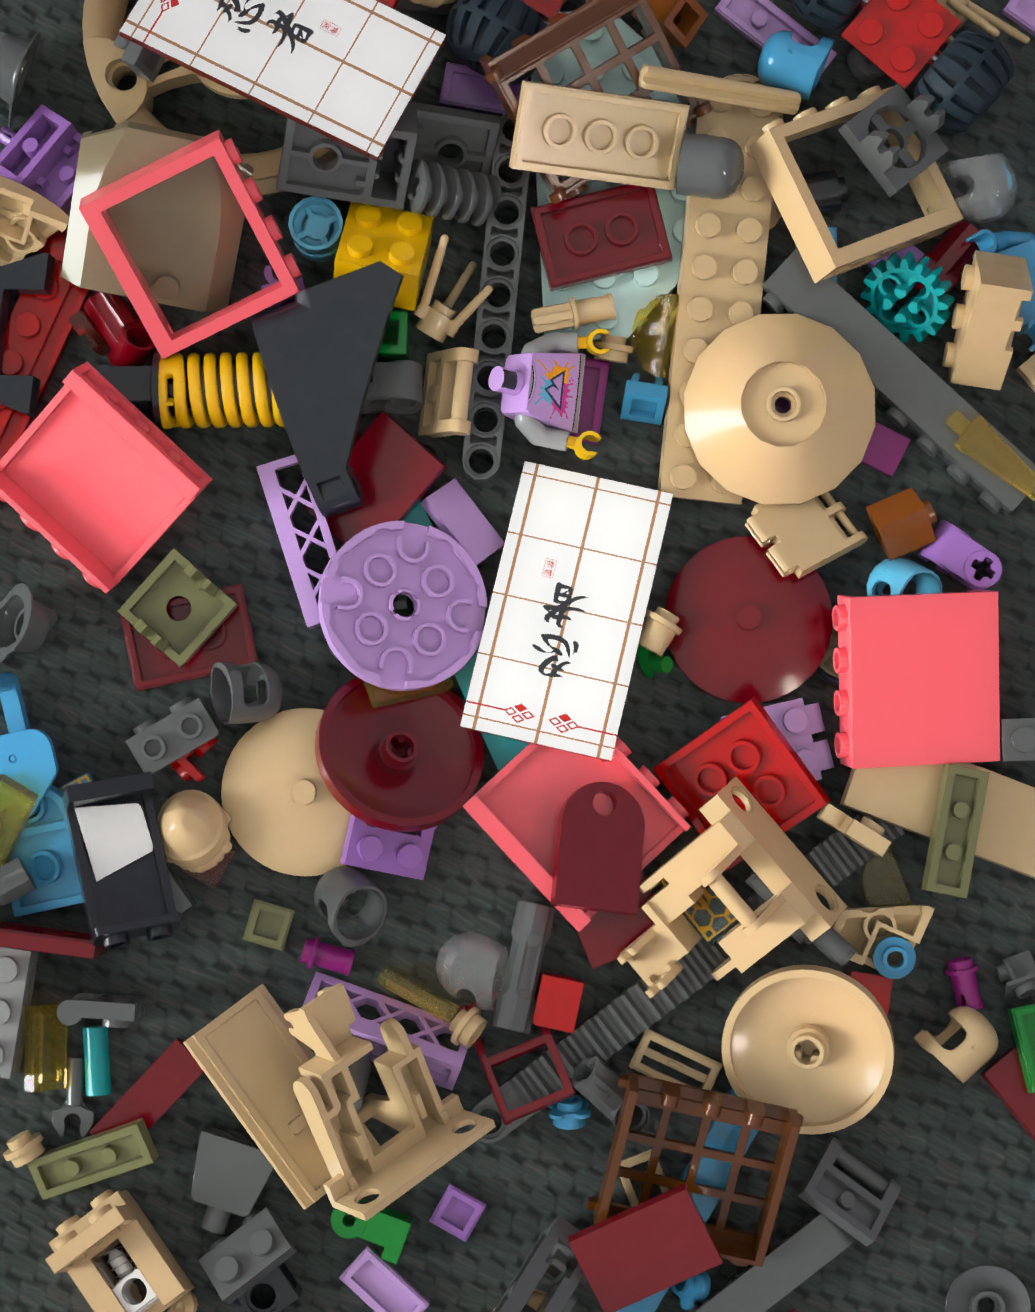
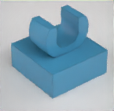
(644, 400)

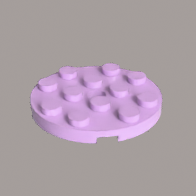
(359, 608)

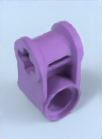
(956, 552)

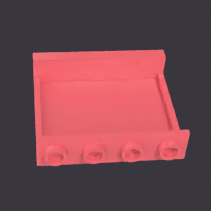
(98, 478)
(917, 679)
(525, 800)

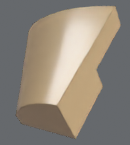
(25, 221)

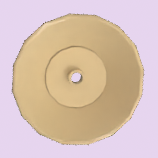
(768, 452)

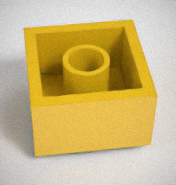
(387, 236)

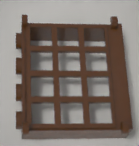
(566, 32)
(734, 1245)

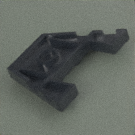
(24, 276)

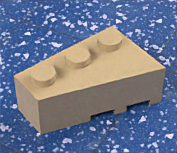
(987, 319)

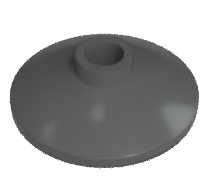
(987, 1281)

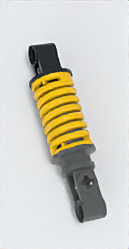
(240, 391)

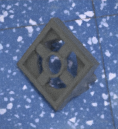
(871, 146)

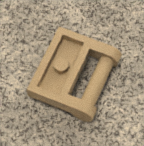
(447, 392)

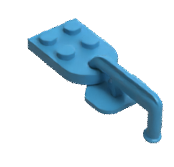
(45, 843)

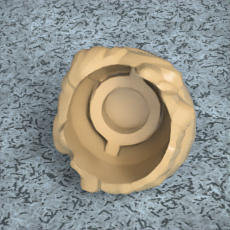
(194, 831)

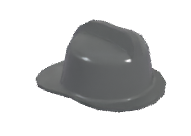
(15, 61)
(23, 622)

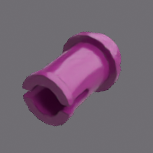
(327, 956)
(964, 982)

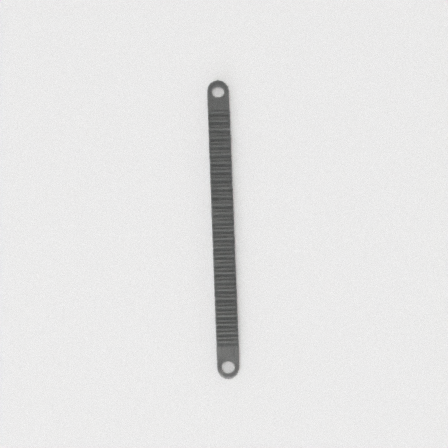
(635, 1012)

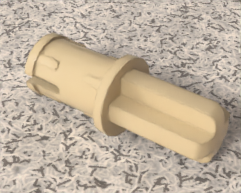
(573, 313)

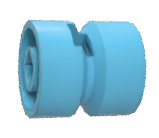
(316, 228)

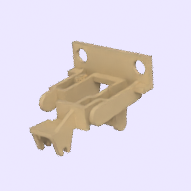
(702, 862)
(412, 1108)

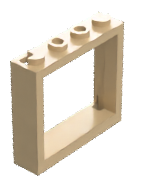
(802, 213)

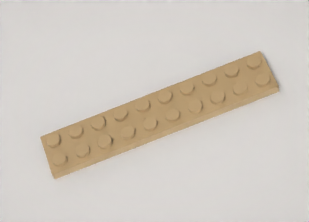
(716, 288)

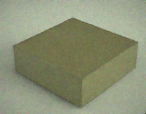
(269, 924)

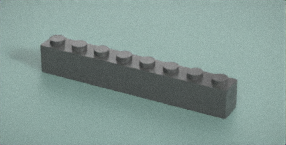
(902, 381)

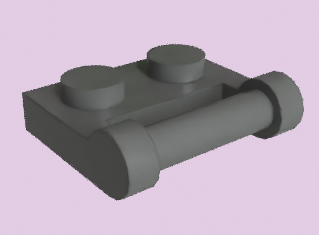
(114, 1009)
(844, 1199)

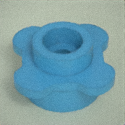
(570, 1113)
(693, 1290)

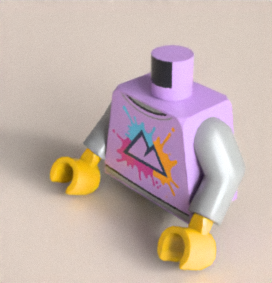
(545, 390)

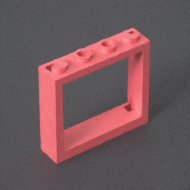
(248, 195)

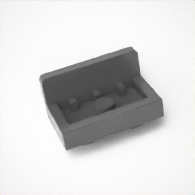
(173, 736)
(247, 1254)

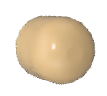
(973, 1052)

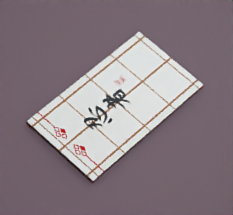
(318, 62)
(567, 611)

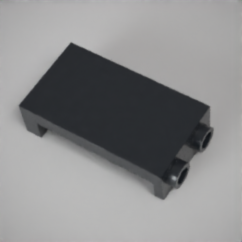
(136, 897)

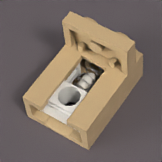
(87, 1239)

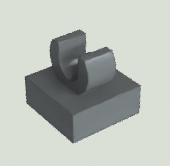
(139, 59)

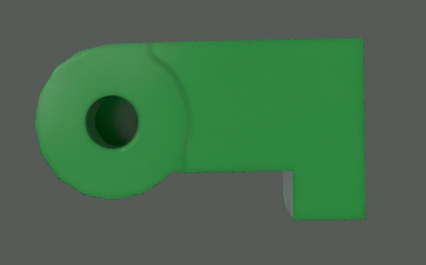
(384, 1229)

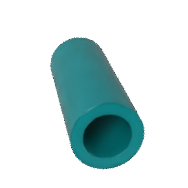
(96, 1060)

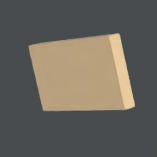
(598, 135)

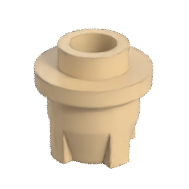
(659, 630)

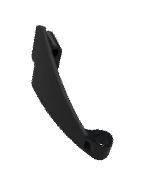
(320, 370)

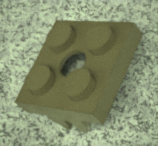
(148, 608)

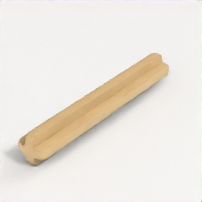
(719, 89)

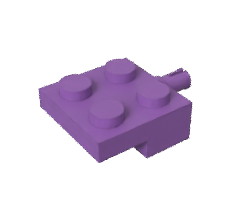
(43, 156)

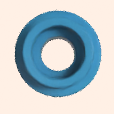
(884, 948)

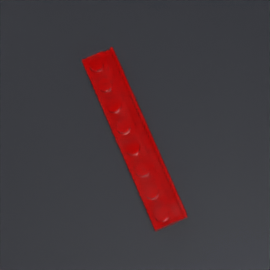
(38, 337)

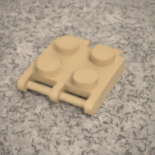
(803, 534)

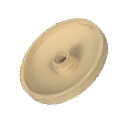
(280, 800)
(809, 1045)

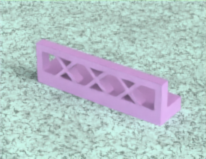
(288, 535)
(442, 1062)

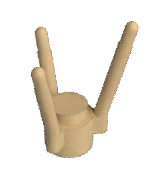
(983, 19)
(438, 319)

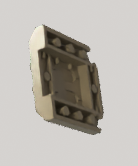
(177, 231)

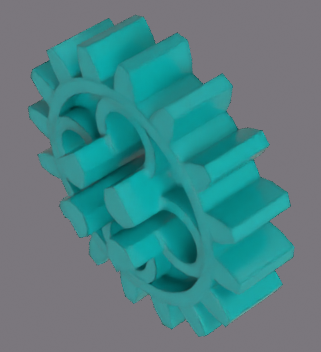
(930, 299)

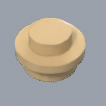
(618, 350)
(467, 1027)
(24, 1148)

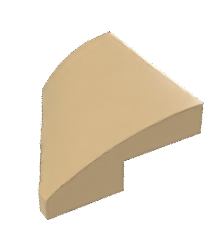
(869, 925)

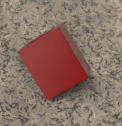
(558, 1002)

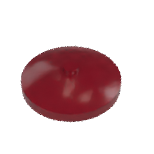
(746, 623)
(398, 762)

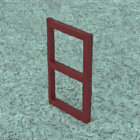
(514, 1052)

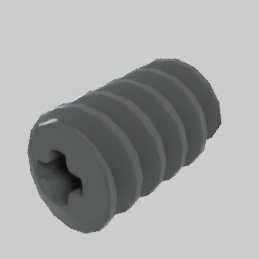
(452, 192)

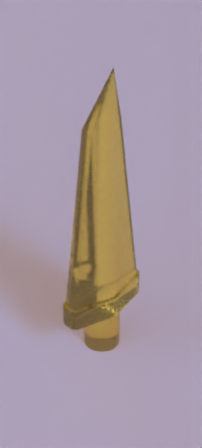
(991, 451)

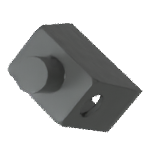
(227, 1176)

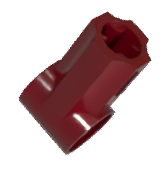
(952, 253)
(120, 328)

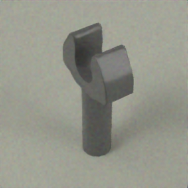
(74, 1100)

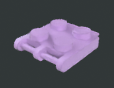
(797, 725)

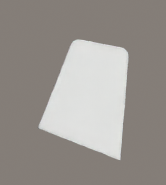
(113, 836)

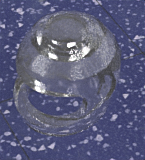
(990, 186)
(473, 964)

